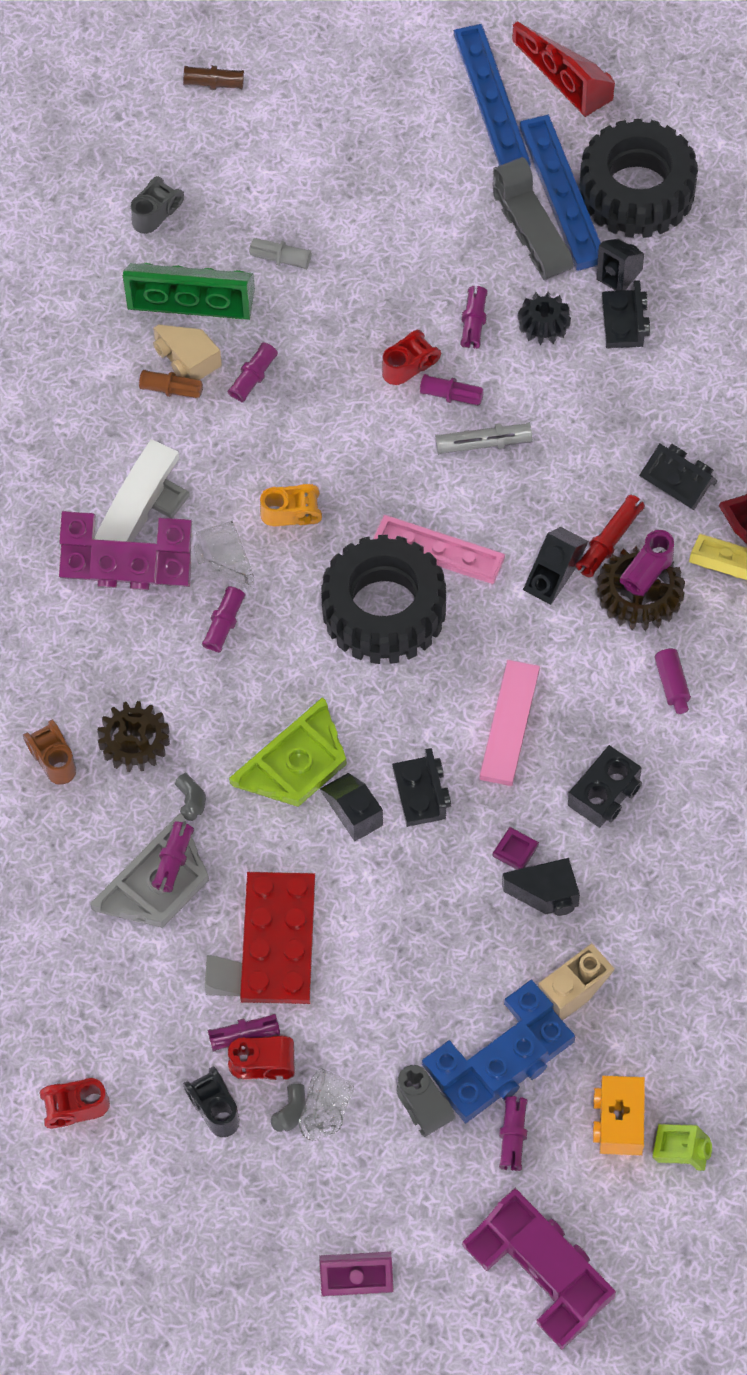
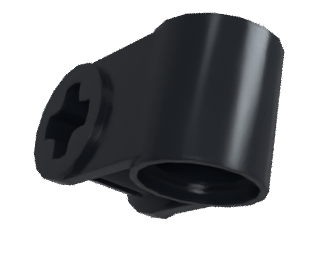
(210, 1098)

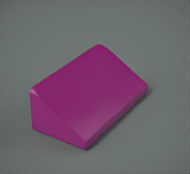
(356, 1273)

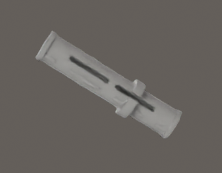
(521, 432)

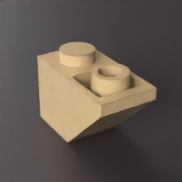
(188, 349)
(576, 981)

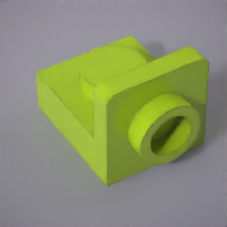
(682, 1145)

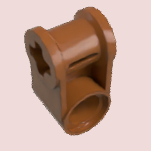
(50, 748)

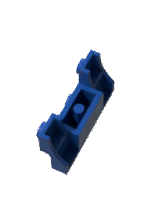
(507, 1060)

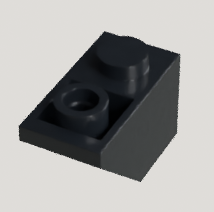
(555, 564)

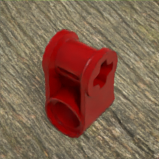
(408, 358)
(265, 1058)
(71, 1102)

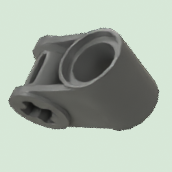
(154, 205)
(425, 1105)

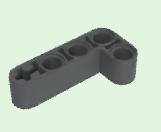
(534, 228)

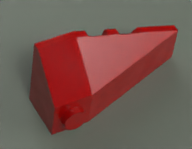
(571, 73)

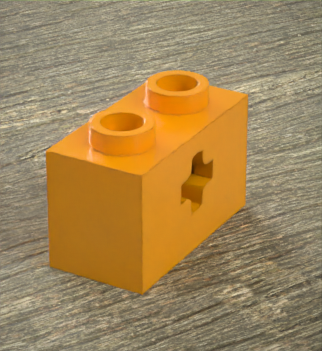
(622, 1095)

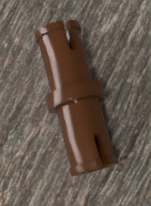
(213, 77)

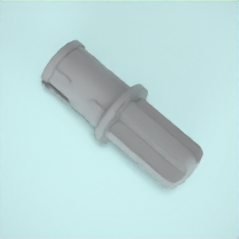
(280, 253)

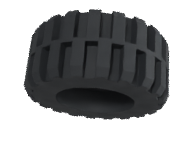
(638, 209)
(383, 635)

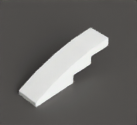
(138, 493)

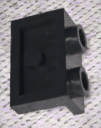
(624, 317)
(677, 476)
(421, 790)

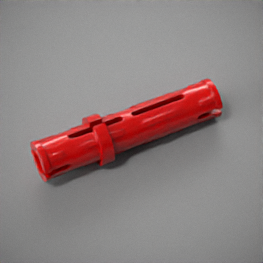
(603, 545)

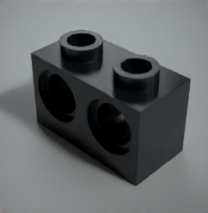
(599, 784)

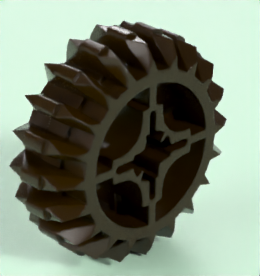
(665, 595)

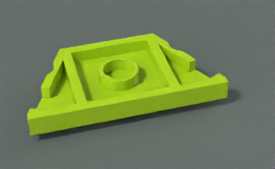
(295, 760)

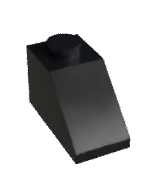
(618, 264)
(354, 805)
(545, 887)

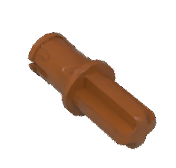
(170, 384)

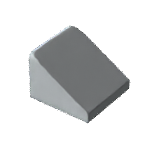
(222, 976)

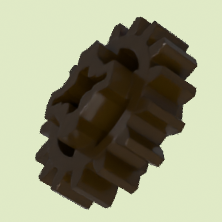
(127, 748)

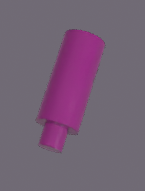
(673, 679)

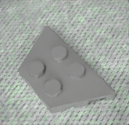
(132, 892)

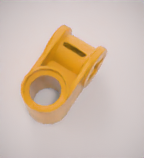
(291, 504)

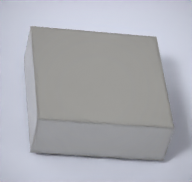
(171, 499)

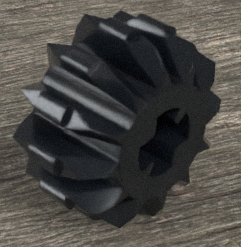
(544, 318)

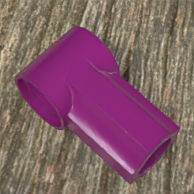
(649, 564)

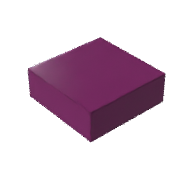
(515, 849)

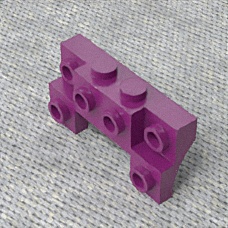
(122, 561)
(548, 1258)

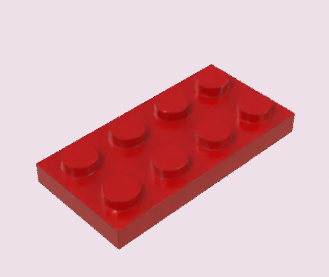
(278, 938)

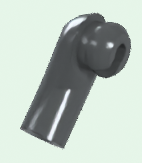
(194, 797)
(289, 1115)

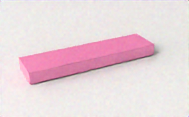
(449, 551)
(509, 723)

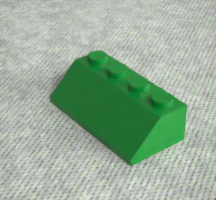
(189, 290)

